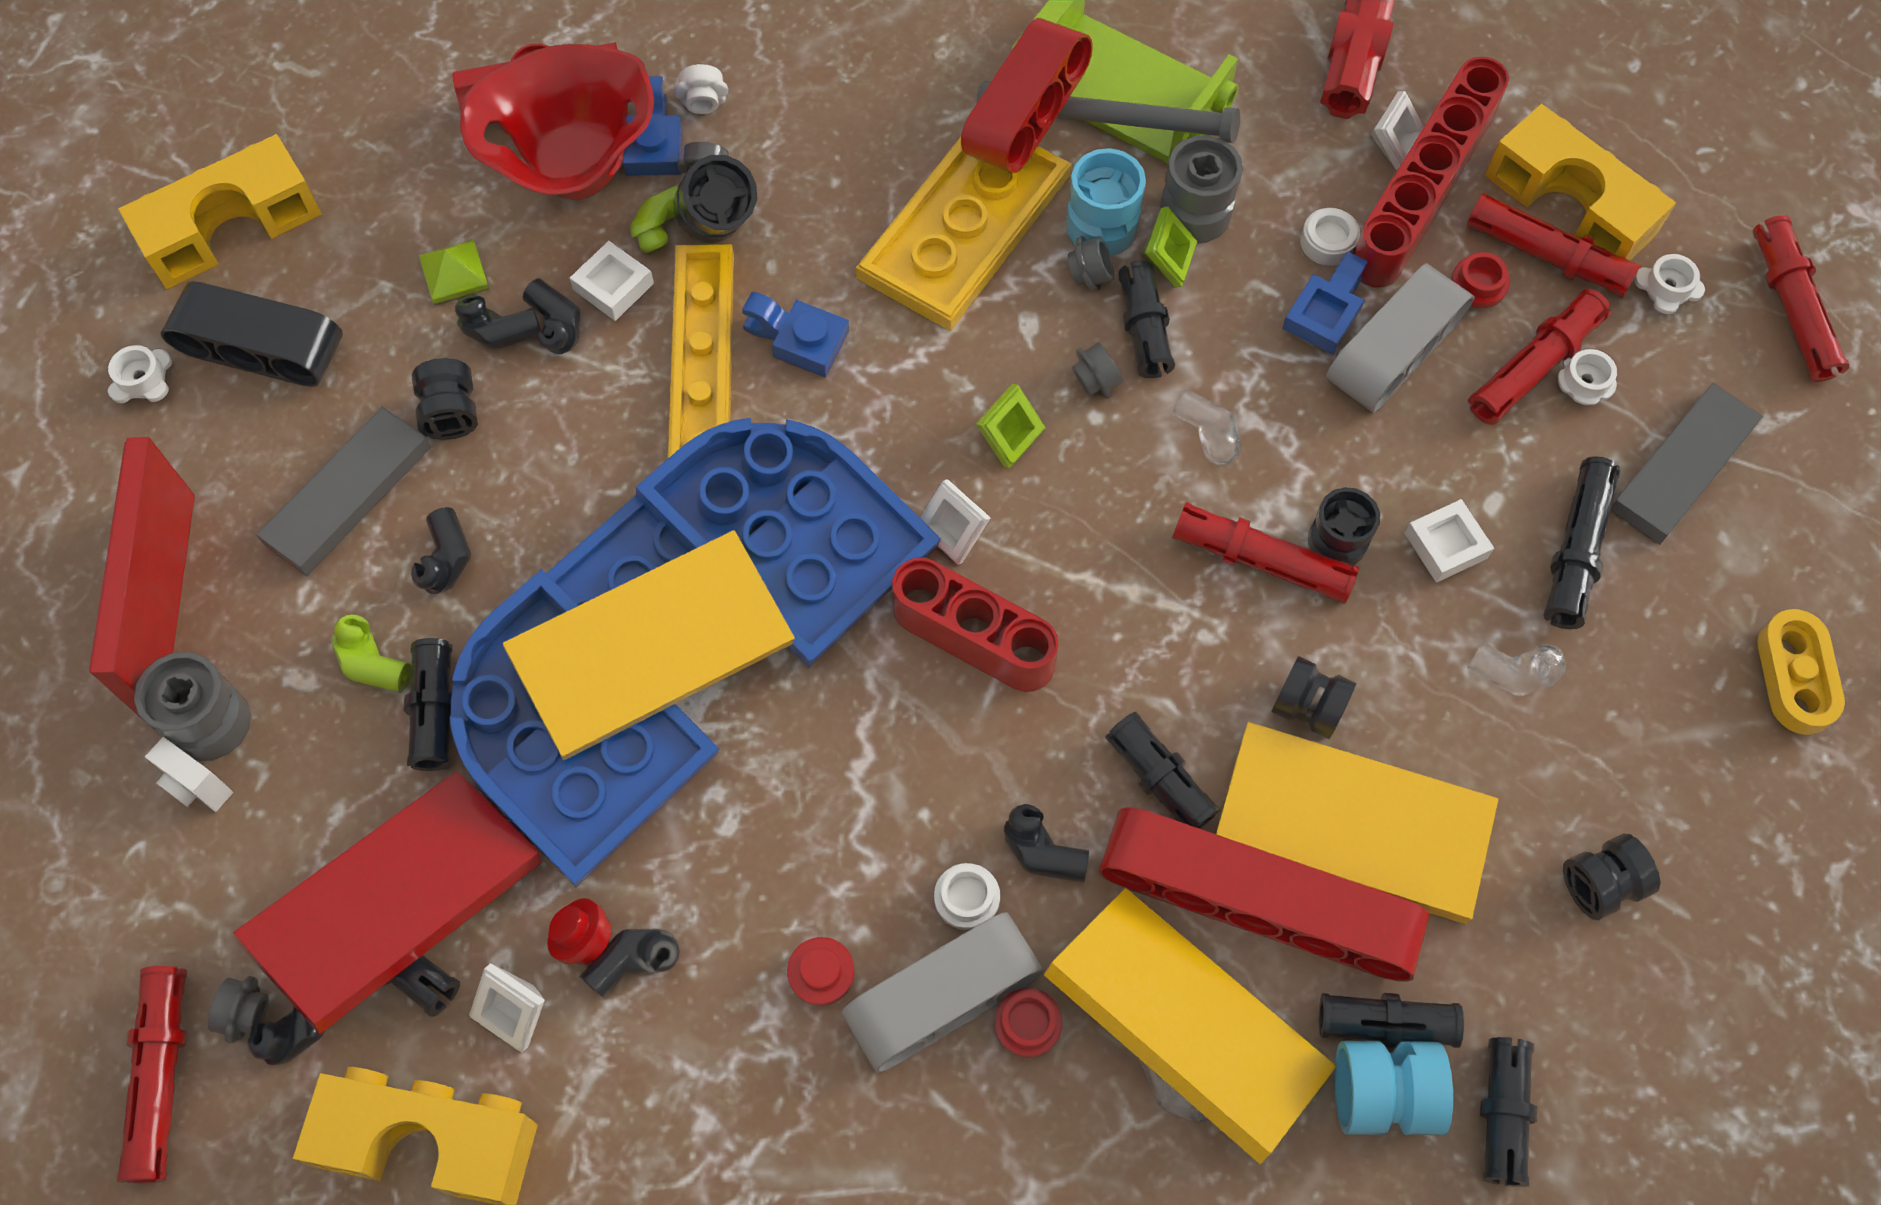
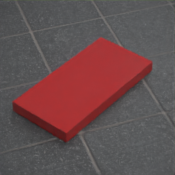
(141, 569)
(387, 901)

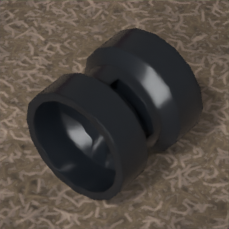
(444, 395)
(1353, 517)
(1300, 691)
(1611, 876)

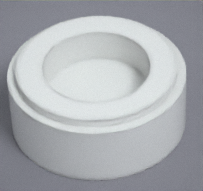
(1329, 236)

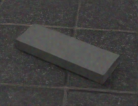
(1686, 463)
(344, 491)

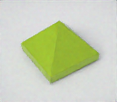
(1170, 247)
(453, 272)
(1010, 425)

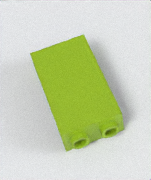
(1139, 74)

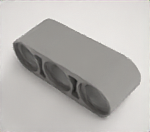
(1399, 337)
(941, 992)

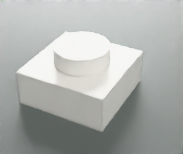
(612, 280)
(1449, 540)
(186, 777)

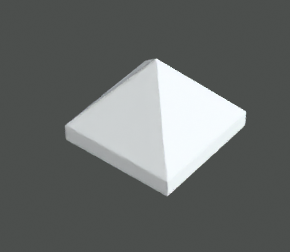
(1397, 129)
(955, 521)
(507, 1006)

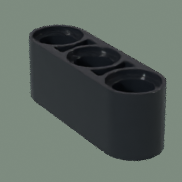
(252, 334)

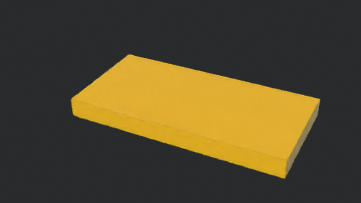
(959, 232)
(648, 644)
(1360, 820)
(1191, 1024)

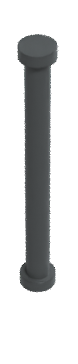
(1219, 124)

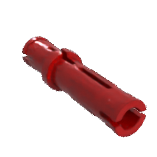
(1561, 249)
(1792, 278)
(1554, 341)
(1265, 552)
(152, 1074)

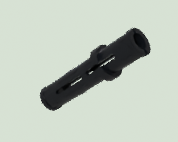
(1578, 561)

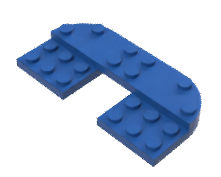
(822, 543)

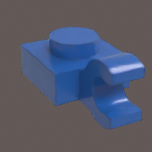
(661, 142)
(1328, 308)
(801, 337)

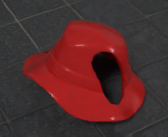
(563, 116)

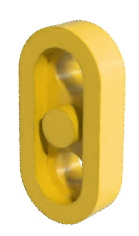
(1806, 675)

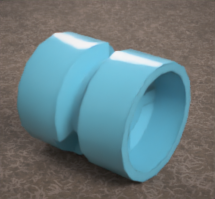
(1106, 198)
(1393, 1088)

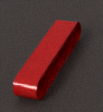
(1430, 170)
(1265, 894)

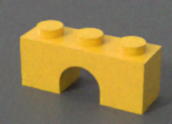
(1553, 156)
(179, 219)
(360, 1121)

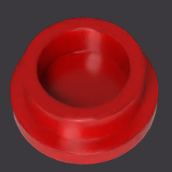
(1483, 277)
(578, 932)
(820, 971)
(1028, 1022)

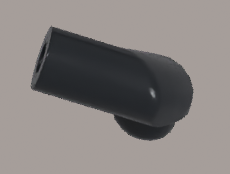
(561, 316)
(492, 328)
(448, 559)
(1036, 849)
(631, 953)
(282, 1040)

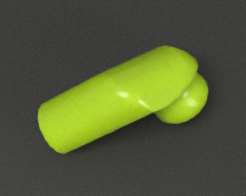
(650, 216)
(361, 659)

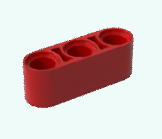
(1026, 95)
(961, 599)

